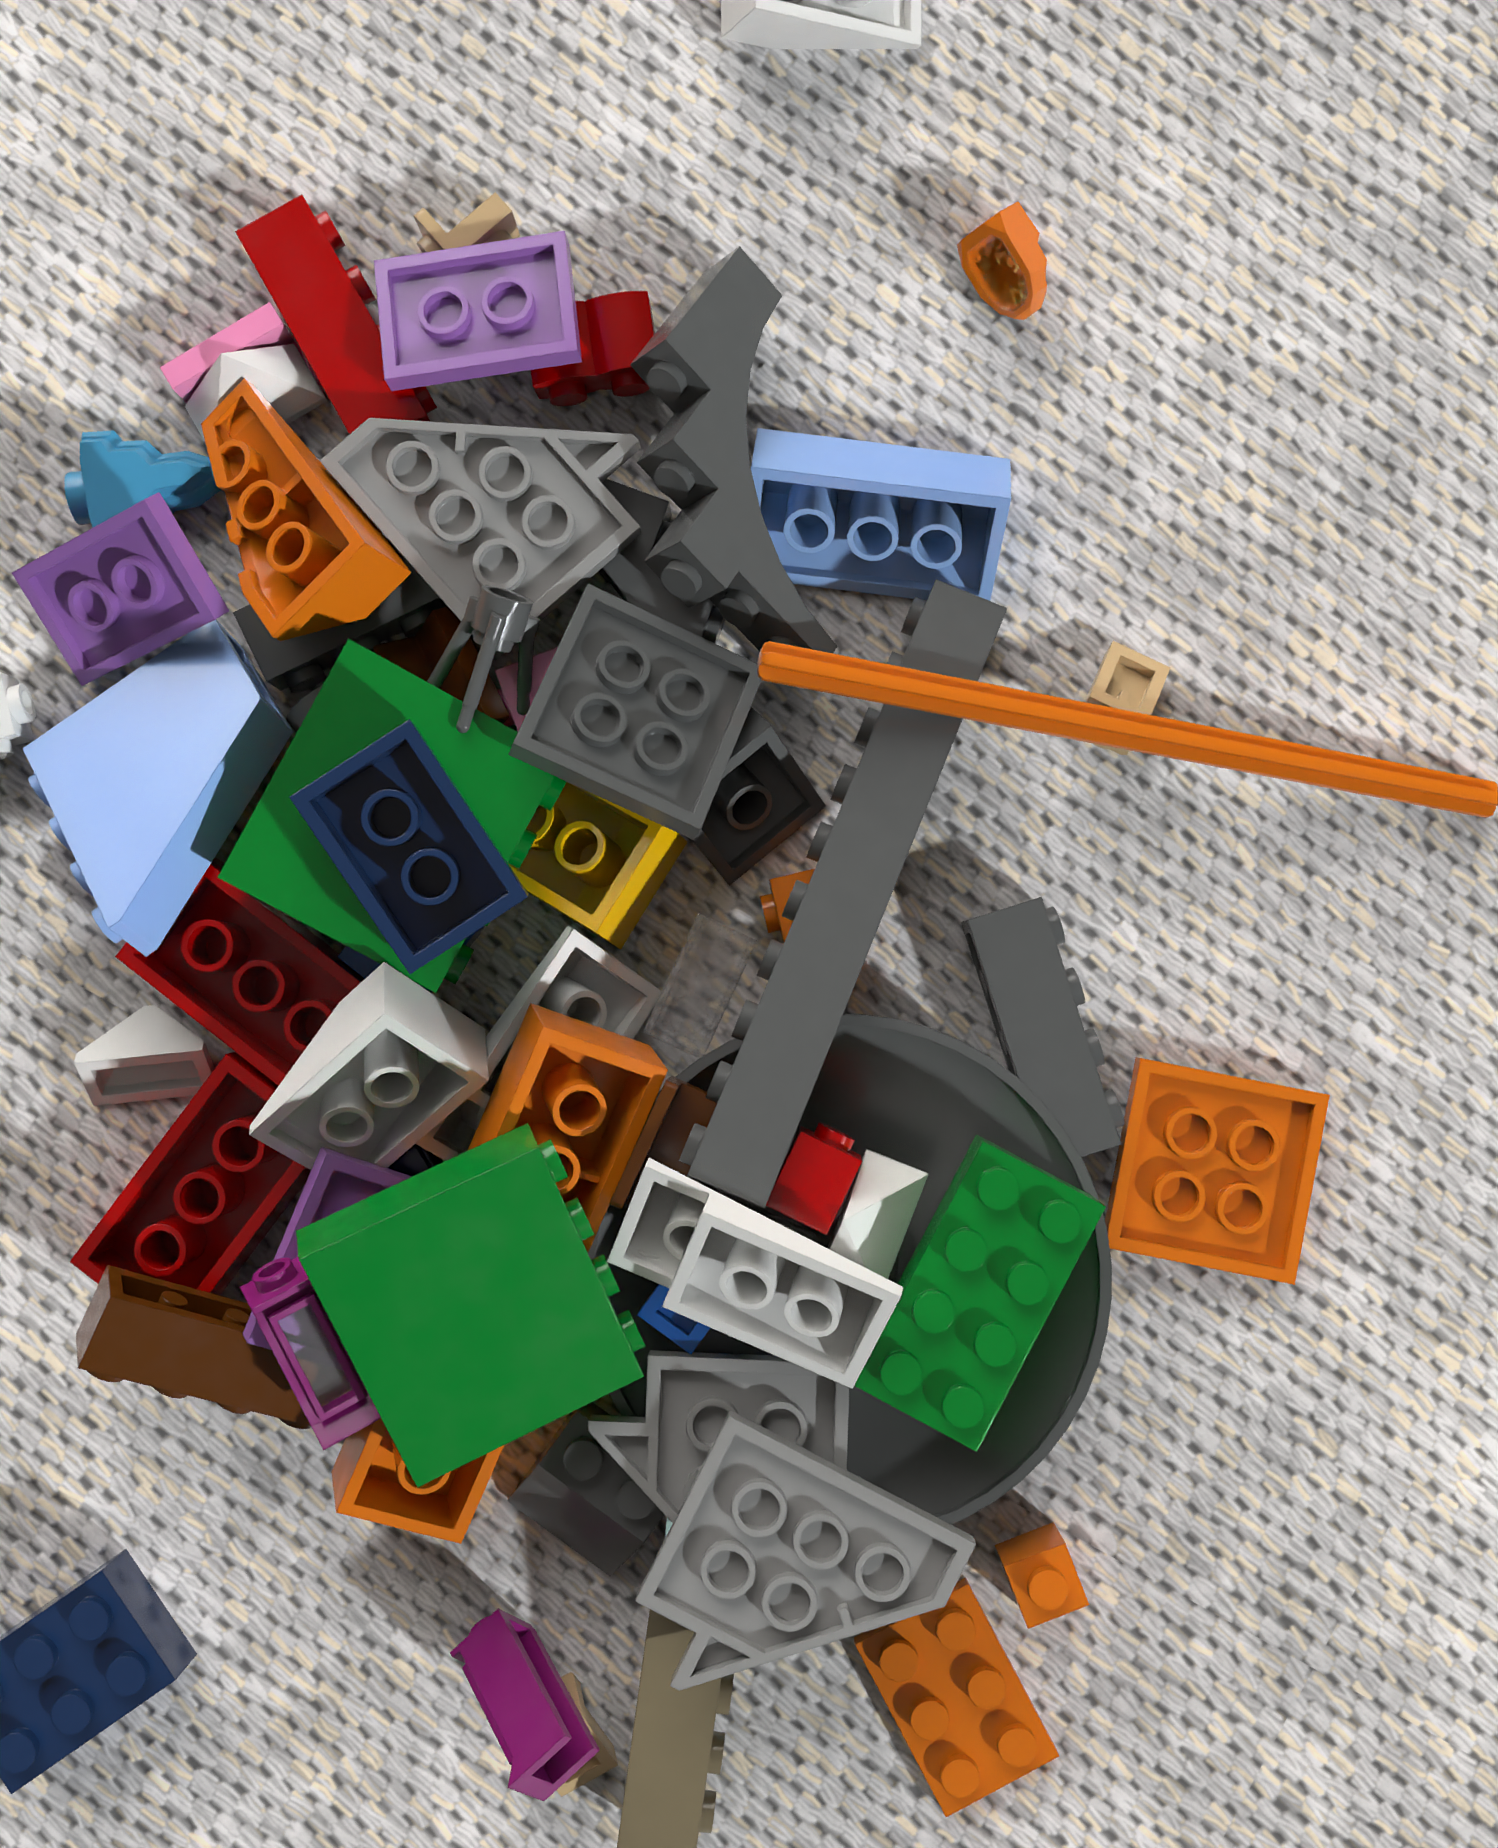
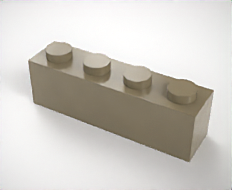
(671, 1747)

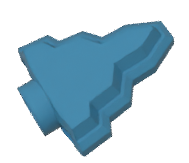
(126, 472)

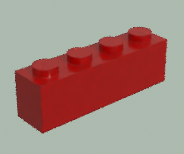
(328, 313)

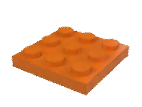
(1215, 1170)

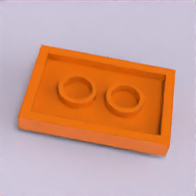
(957, 1700)

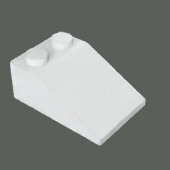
(823, 23)
(376, 1075)

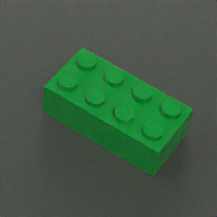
(979, 1291)

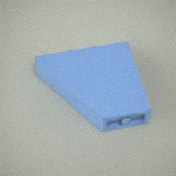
(158, 778)

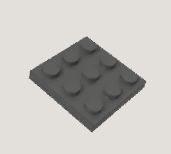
(638, 712)

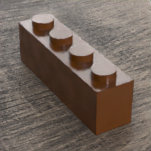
(181, 1346)

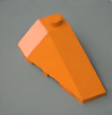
(300, 536)

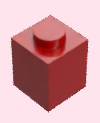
(815, 1177)

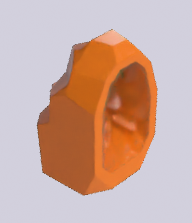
(1006, 263)

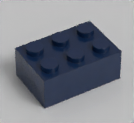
(409, 846)
(83, 1666)

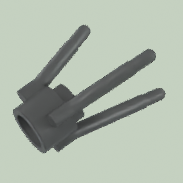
(499, 621)

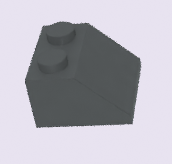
(756, 802)
(586, 1496)

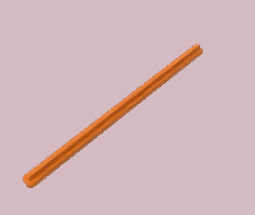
(1124, 729)

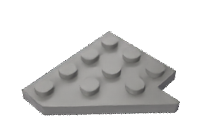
(490, 504)
(690, 1402)
(791, 1556)

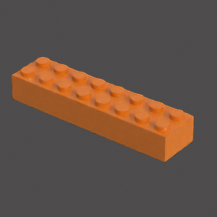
(592, 1100)

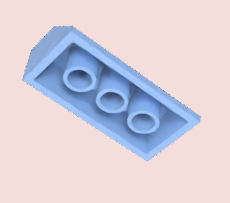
(881, 513)

